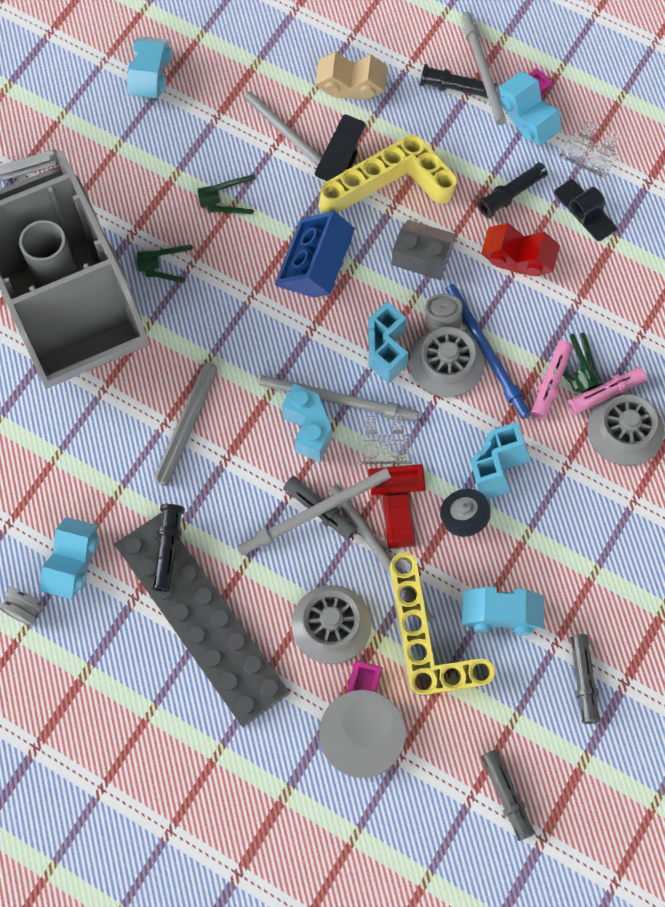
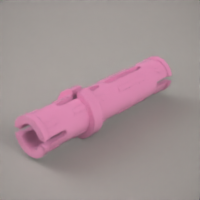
(603, 392)
(542, 407)

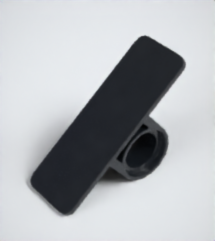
(341, 149)
(587, 208)

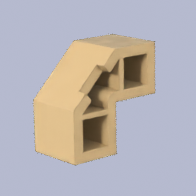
(351, 80)

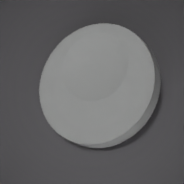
(362, 733)

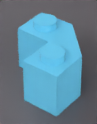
(146, 71)
(530, 114)
(386, 355)
(306, 410)
(503, 449)
(72, 552)
(489, 609)

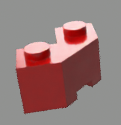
(518, 253)

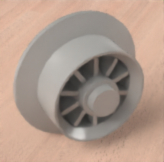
(447, 362)
(626, 430)
(331, 624)

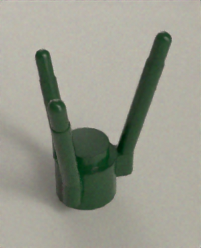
(210, 195)
(150, 260)
(587, 376)

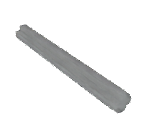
(28, 165)
(185, 424)

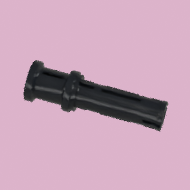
(445, 80)
(503, 195)
(168, 536)

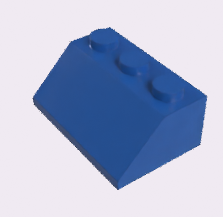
(315, 255)

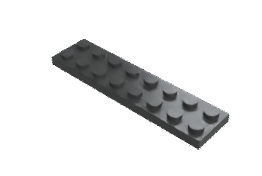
(206, 626)

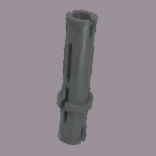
(330, 518)
(586, 688)
(510, 800)

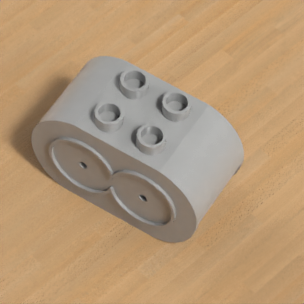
(64, 278)

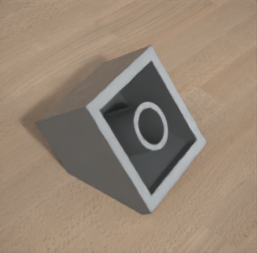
(423, 249)

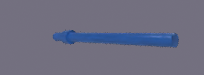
(511, 391)

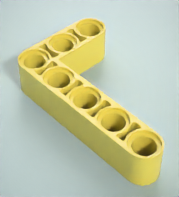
(405, 156)
(422, 638)

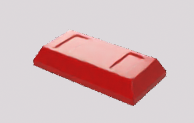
(403, 480)
(398, 520)

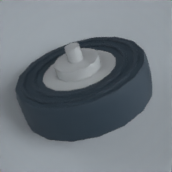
(465, 512)

